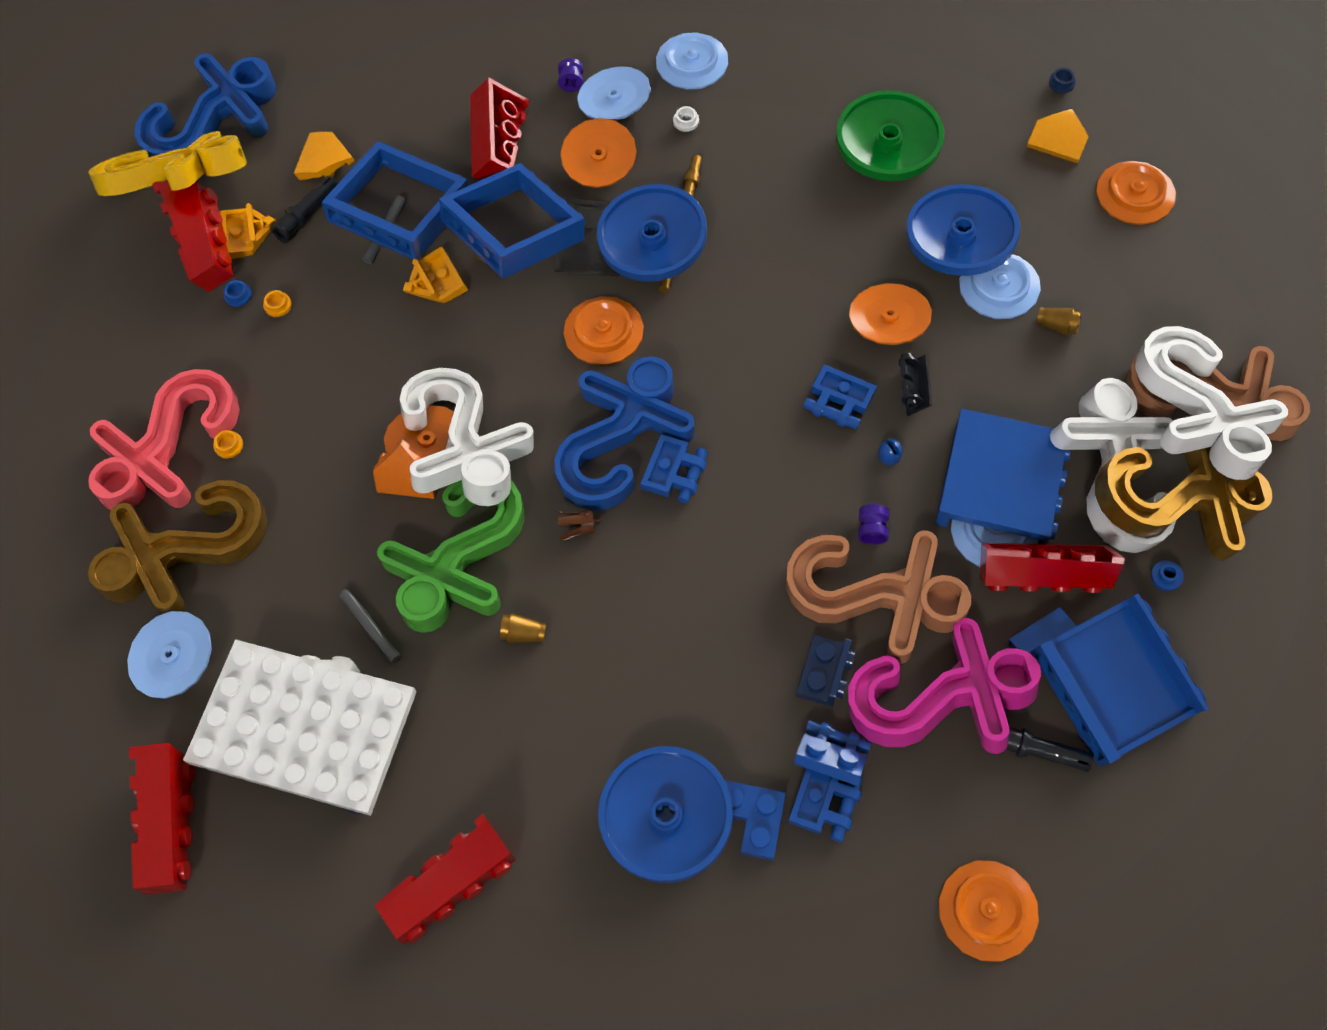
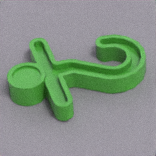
(439, 575)

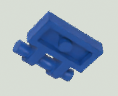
(841, 389)
(665, 465)
(829, 758)
(814, 800)

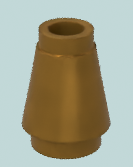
(1060, 319)
(521, 629)

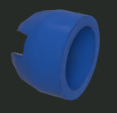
(886, 454)

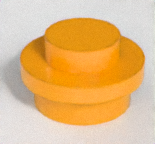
(277, 303)
(227, 444)

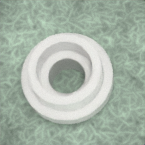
(686, 119)

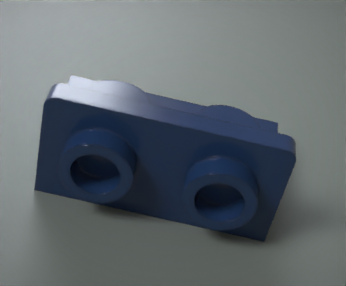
(824, 669)

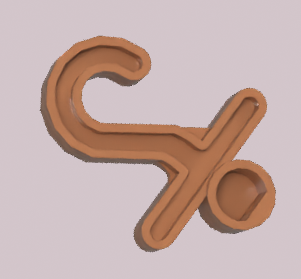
(1251, 389)
(907, 592)

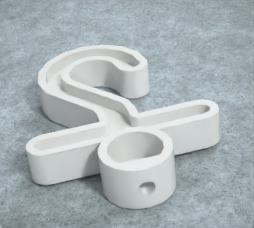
(1110, 427)
(1232, 432)
(475, 460)

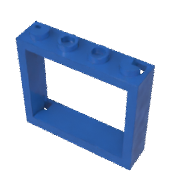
(378, 230)
(510, 260)

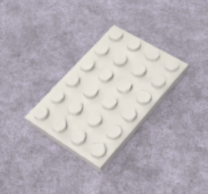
(301, 726)

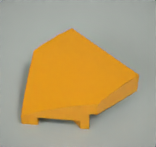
(1059, 136)
(321, 156)
(244, 230)
(435, 278)

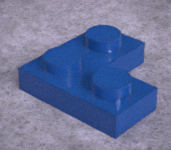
(762, 813)

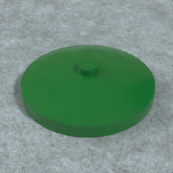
(889, 135)

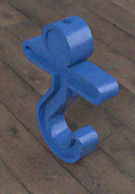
(232, 93)
(635, 409)

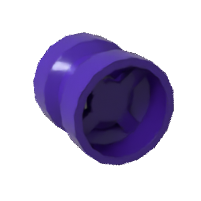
(873, 522)

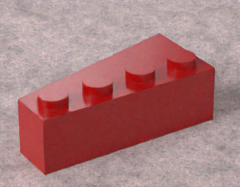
(161, 818)

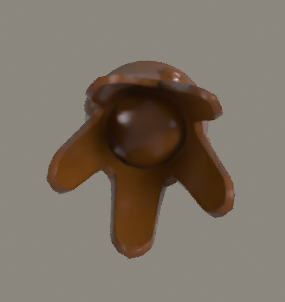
(582, 519)

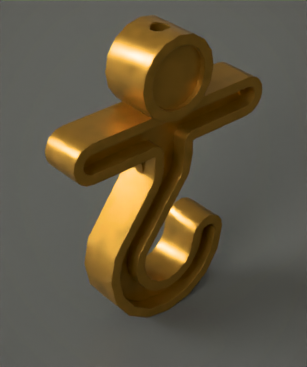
(1219, 499)
(144, 562)

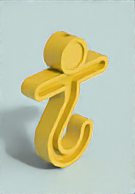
(181, 167)

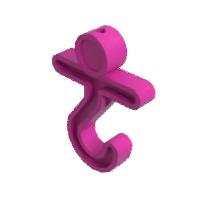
(986, 686)

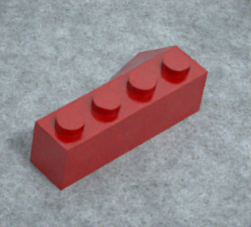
(495, 127)
(199, 232)
(1049, 566)
(445, 882)

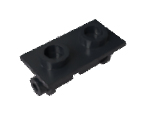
(916, 383)

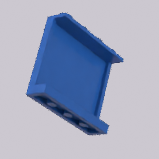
(1003, 476)
(1119, 679)

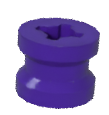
(570, 74)

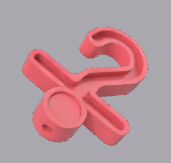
(146, 462)

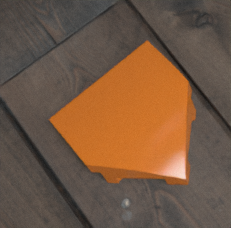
(393, 472)

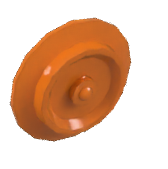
(598, 153)
(1135, 192)
(890, 314)
(603, 330)
(425, 441)
(988, 911)

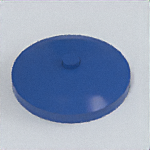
(963, 230)
(652, 232)
(665, 814)

